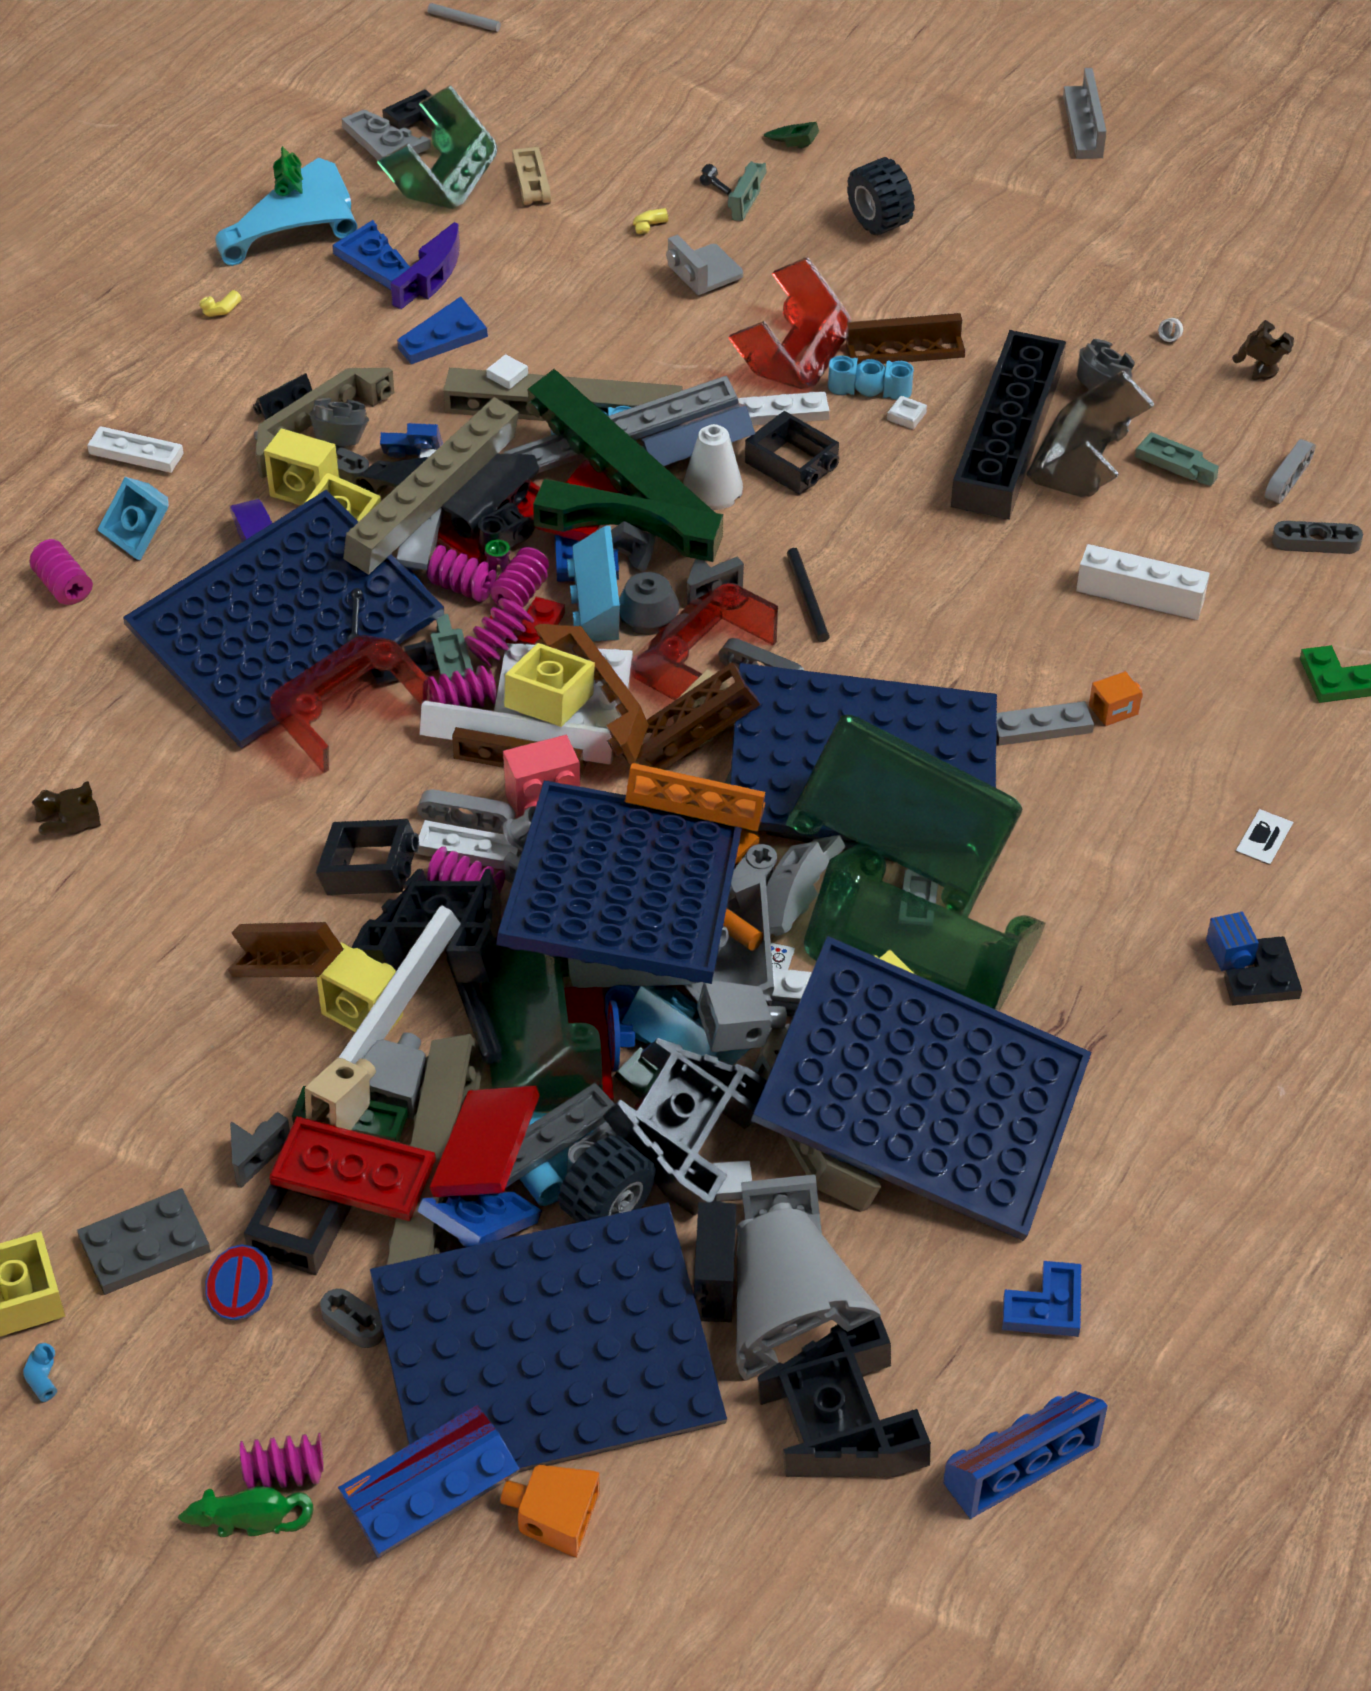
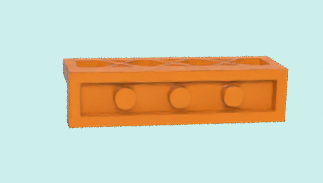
(695, 797)

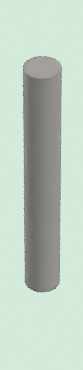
(464, 17)

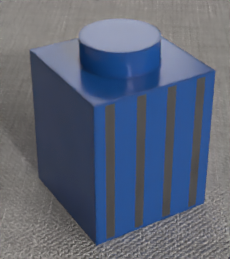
(1232, 941)

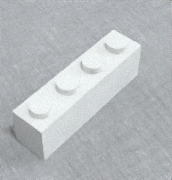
(1142, 582)

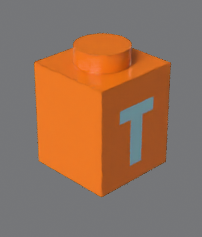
(1115, 698)

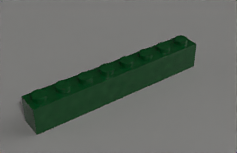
(605, 443)

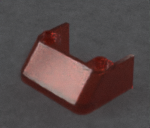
(815, 335)
(663, 658)
(301, 699)

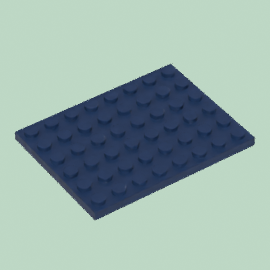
(273, 613)
(799, 709)
(621, 884)
(923, 1088)
(556, 1335)

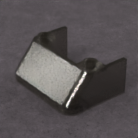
(1074, 446)

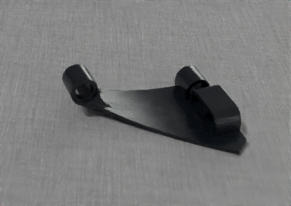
(499, 482)

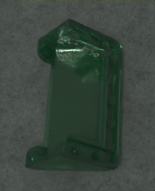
(908, 809)
(926, 937)
(534, 1032)

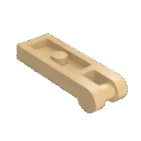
(531, 175)

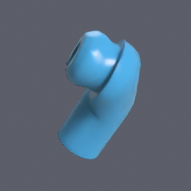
(38, 1369)

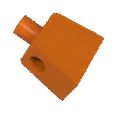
(555, 1505)

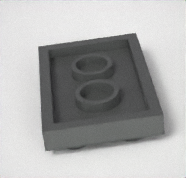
(143, 1241)

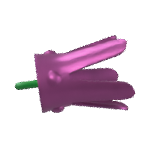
(497, 553)

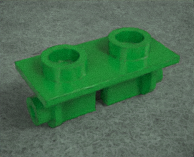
(287, 173)

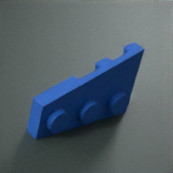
(371, 254)
(442, 332)
(481, 1220)

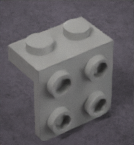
(701, 268)
(797, 1190)

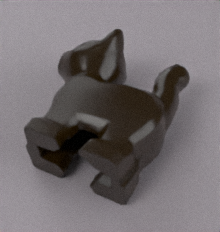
(1265, 350)
(74, 806)

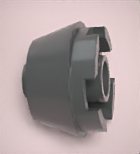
(1100, 363)
(339, 421)
(648, 603)

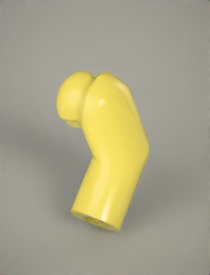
(643, 221)
(223, 307)

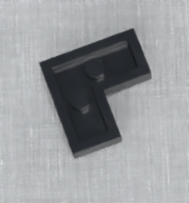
(408, 111)
(1271, 978)

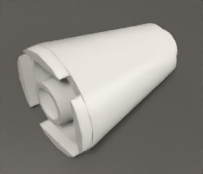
(714, 469)

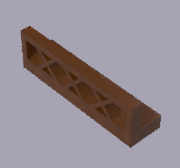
(904, 335)
(696, 724)
(489, 747)
(284, 949)

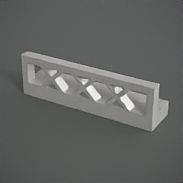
(1085, 118)

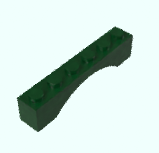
(572, 506)

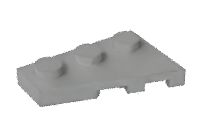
(378, 136)

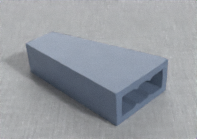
(680, 440)

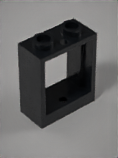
(784, 429)
(341, 878)
(288, 1248)
(715, 1261)

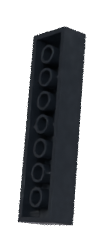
(1008, 425)

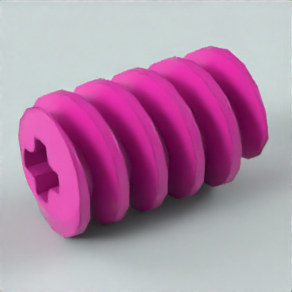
(60, 572)
(460, 575)
(521, 577)
(497, 630)
(463, 689)
(449, 869)
(282, 1462)

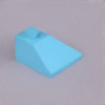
(134, 516)

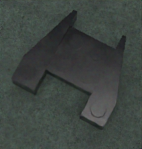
(403, 920)
(680, 1113)
(835, 1411)

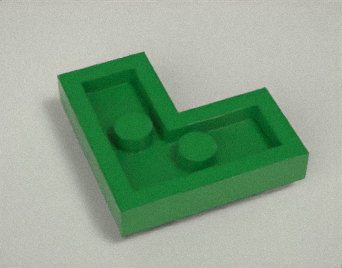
(1330, 679)

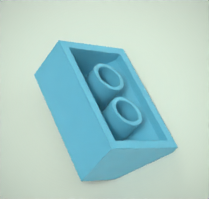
(595, 586)
(674, 1018)

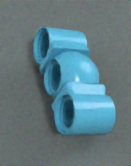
(870, 377)

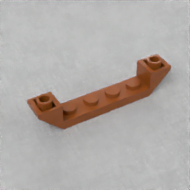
(631, 726)

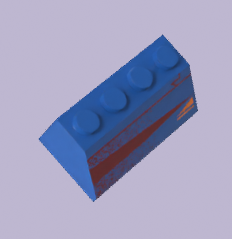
(1025, 1452)
(429, 1480)

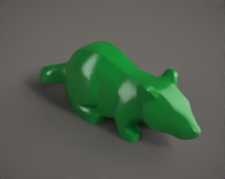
(253, 1509)

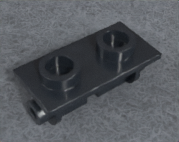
(283, 396)
(420, 654)

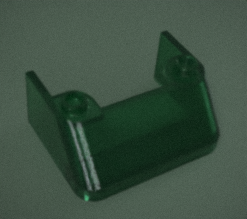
(464, 156)

